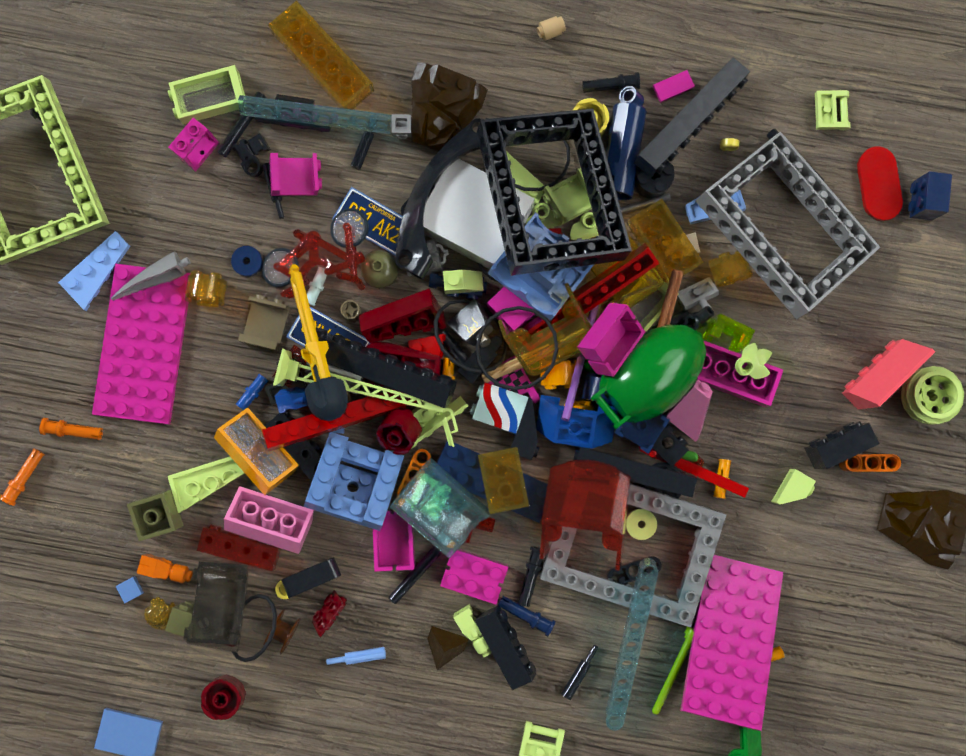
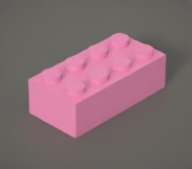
(268, 520)

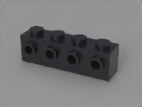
(304, 452)
(505, 647)

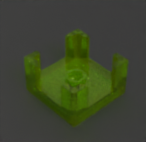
(721, 323)

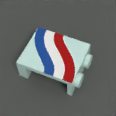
(499, 407)

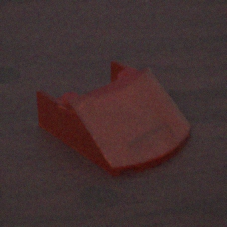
(586, 498)

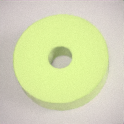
(647, 530)

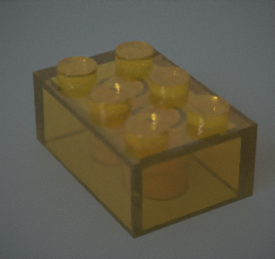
(503, 480)

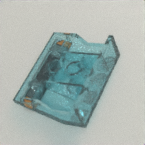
(439, 508)

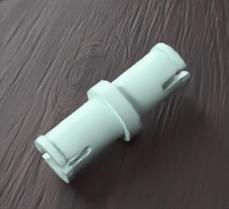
(316, 286)

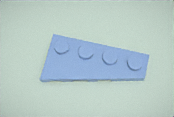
(91, 273)

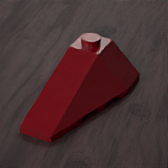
(420, 358)

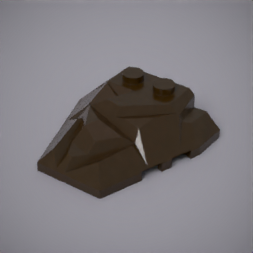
(442, 104)
(926, 524)

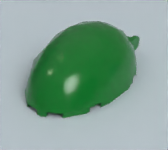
(653, 375)

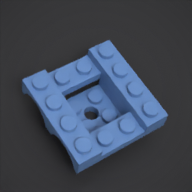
(543, 289)
(329, 485)

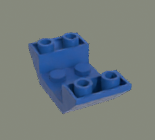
(583, 429)

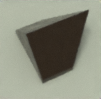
(445, 645)

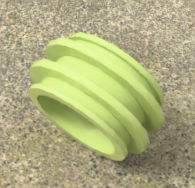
(919, 405)

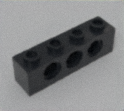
(673, 453)

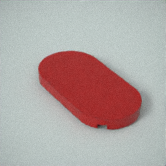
(879, 183)

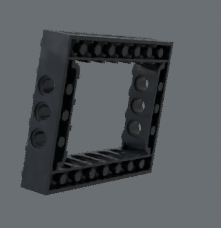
(575, 125)

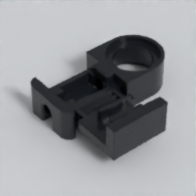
(250, 150)

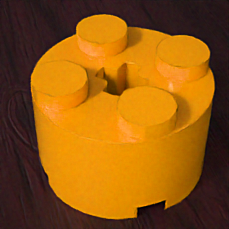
(559, 375)

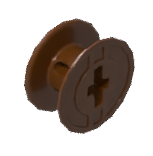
(283, 631)

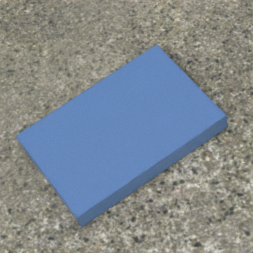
(128, 733)

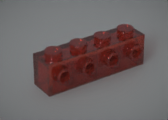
(238, 548)

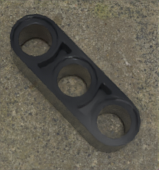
(311, 577)

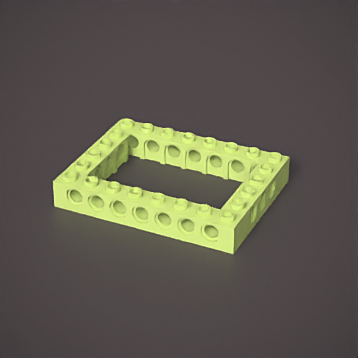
(41, 95)

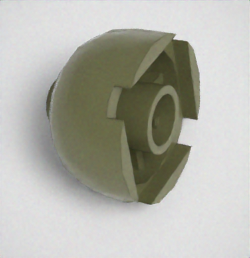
(379, 269)

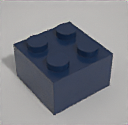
(930, 196)

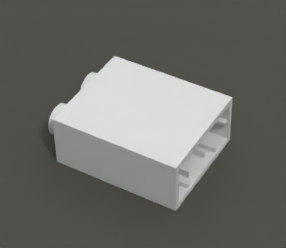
(464, 216)

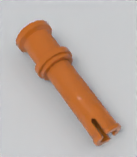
(62, 428)
(17, 485)

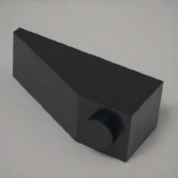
(526, 434)

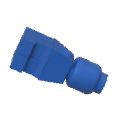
(290, 399)

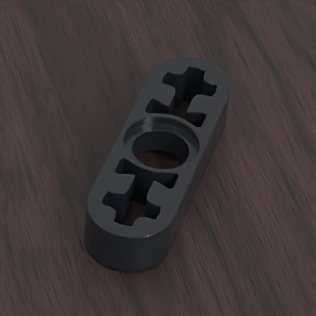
(622, 580)

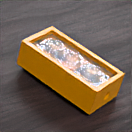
(246, 445)

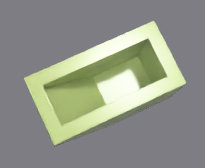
(462, 281)
(794, 487)

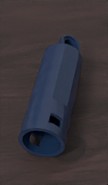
(625, 140)

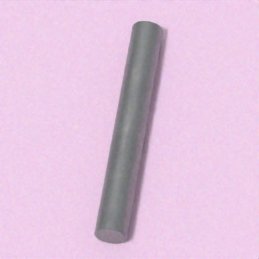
(644, 204)

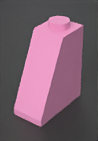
(691, 410)

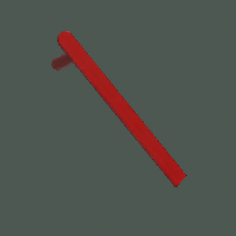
(705, 474)

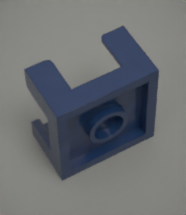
(644, 432)

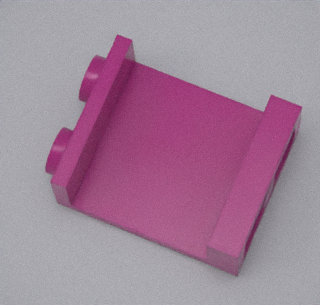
(294, 176)

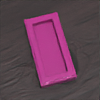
(673, 86)

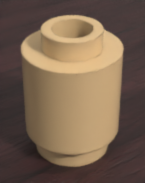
(551, 28)

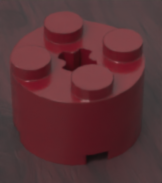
(399, 431)
(211, 696)

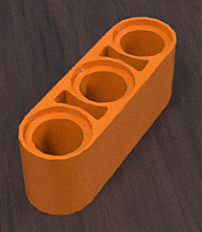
(878, 463)
(414, 465)

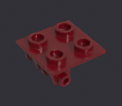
(324, 617)

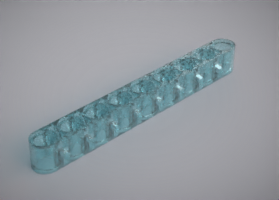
(631, 653)

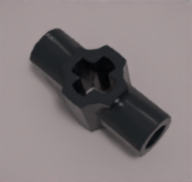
(699, 319)

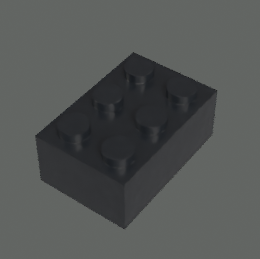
(841, 445)

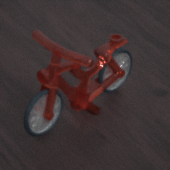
(347, 230)

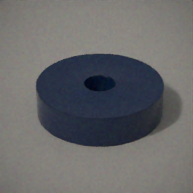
(239, 257)

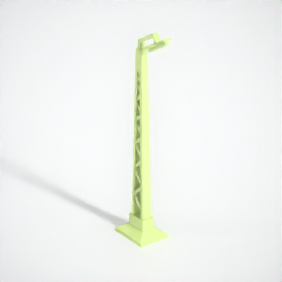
(290, 370)

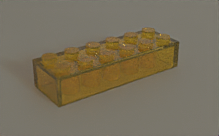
(321, 57)

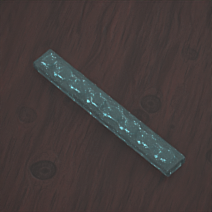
(315, 114)

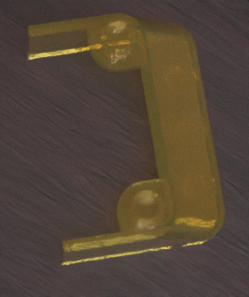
(537, 350)

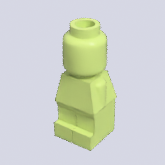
(466, 623)

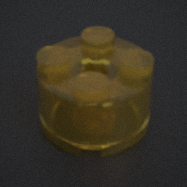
(729, 269)
(206, 289)

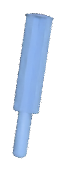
(359, 656)

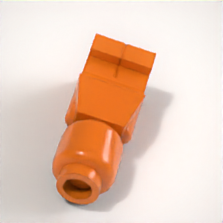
(161, 568)

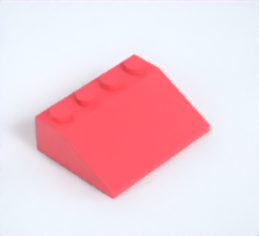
(886, 373)

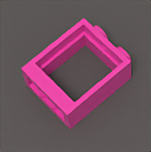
(190, 152)

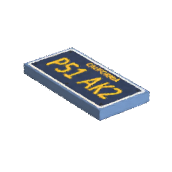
(382, 221)
(322, 321)

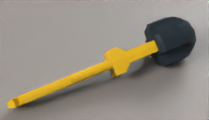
(327, 394)

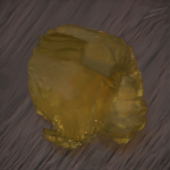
(158, 613)

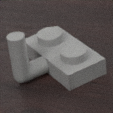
(698, 294)

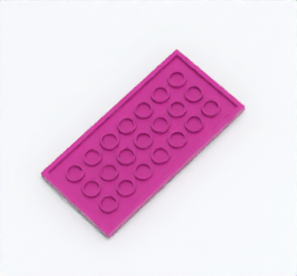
(141, 350)
(733, 643)

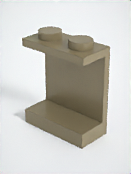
(265, 323)

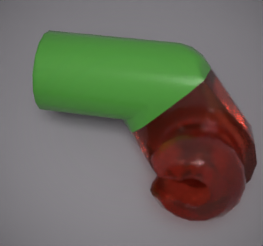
(694, 457)

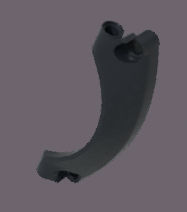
(411, 237)

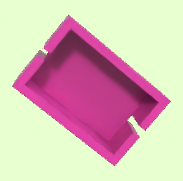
(611, 339)
(394, 544)
(474, 576)

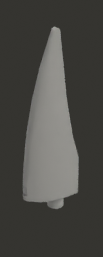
(160, 272)

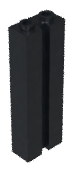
(643, 473)

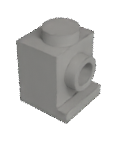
(401, 126)

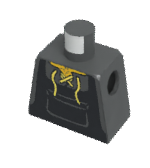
(470, 322)

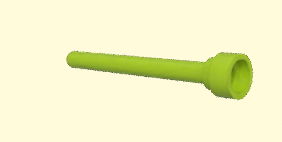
(674, 671)

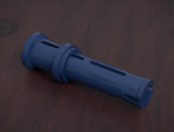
(534, 619)

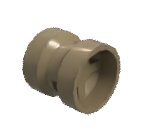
(348, 308)

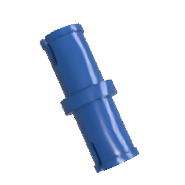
(252, 392)

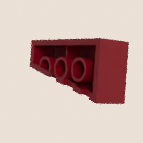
(402, 317)

